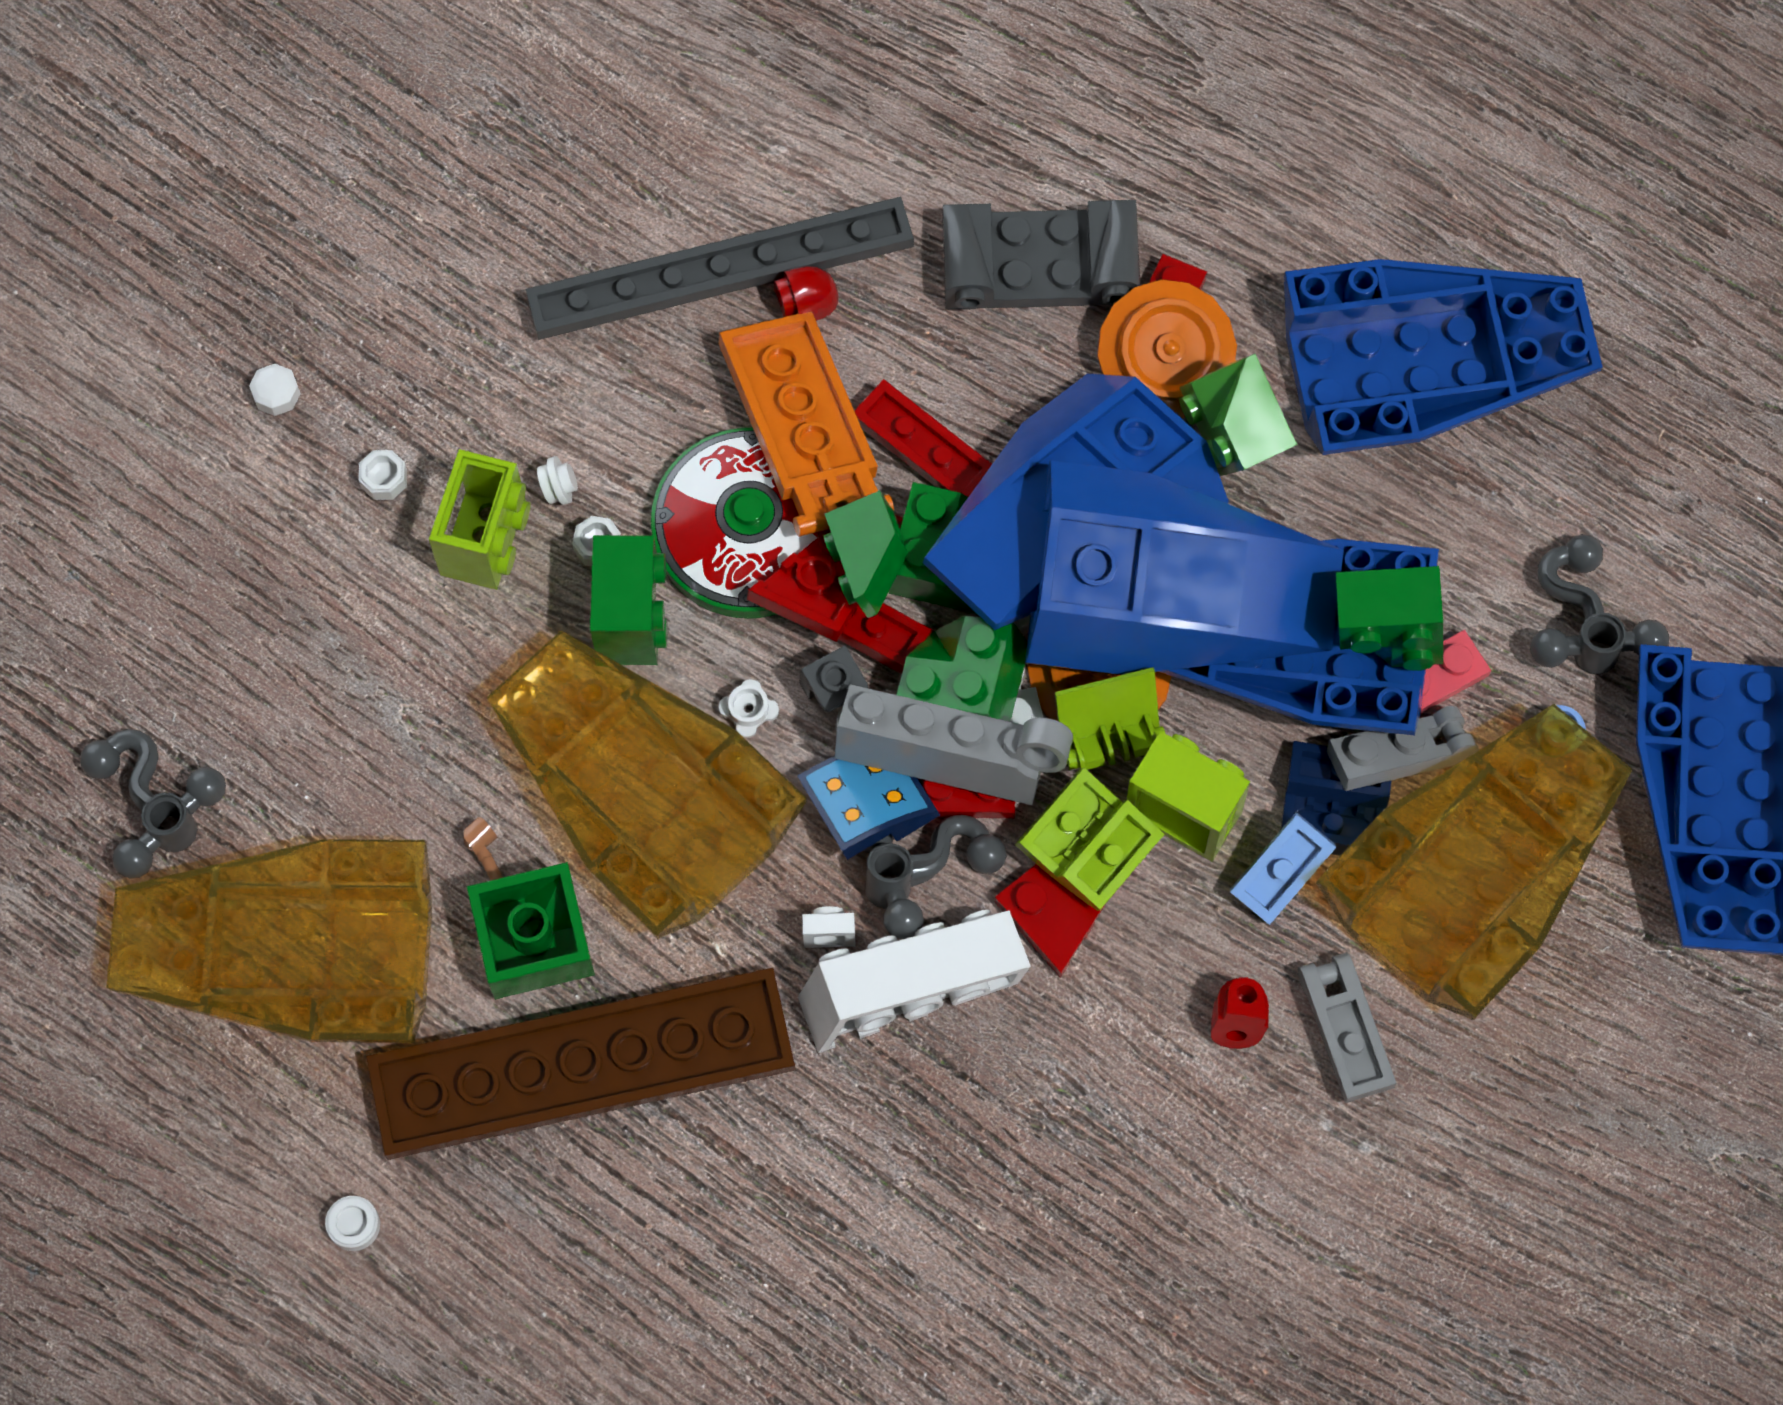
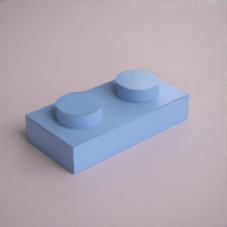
(1282, 868)

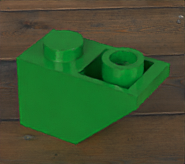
(869, 547)

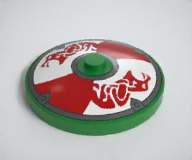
(723, 523)

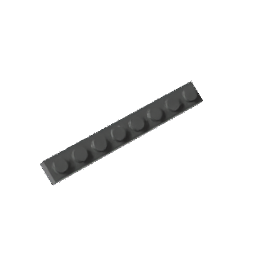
(718, 268)

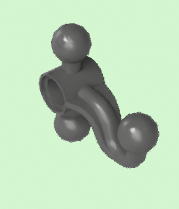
(1553, 647)
(203, 788)
(902, 916)

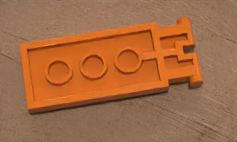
(801, 416)

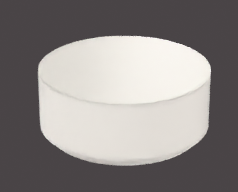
(352, 1223)

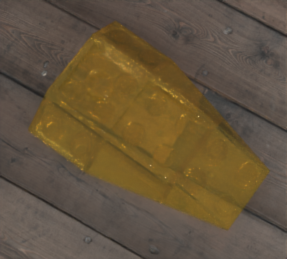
(644, 783)
(1478, 861)
(286, 940)

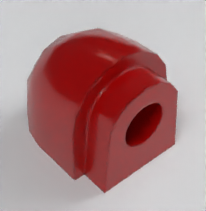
(806, 291)
(1240, 1014)

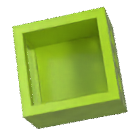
(486, 484)
(1188, 794)

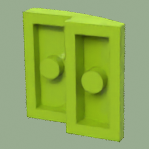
(1089, 839)

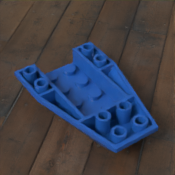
(1425, 347)
(998, 535)
(1171, 578)
(1337, 684)
(1715, 794)

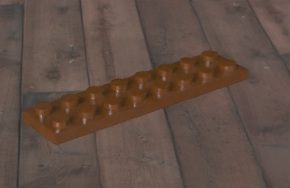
(580, 1063)

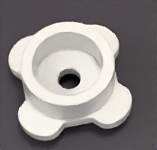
(748, 694)

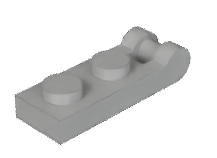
(1382, 757)
(1347, 1029)

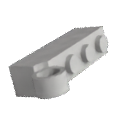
(950, 744)

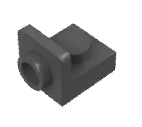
(830, 678)

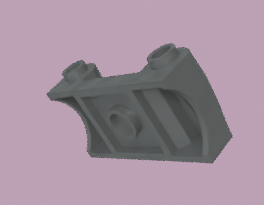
(1039, 256)

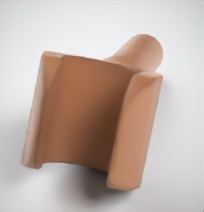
(476, 838)

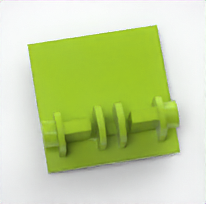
(1110, 717)

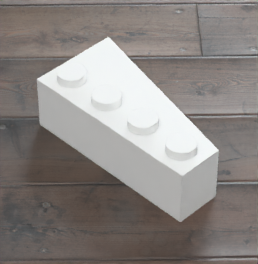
(911, 975)

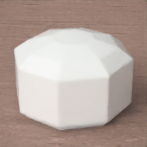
(274, 389)
(382, 474)
(584, 533)

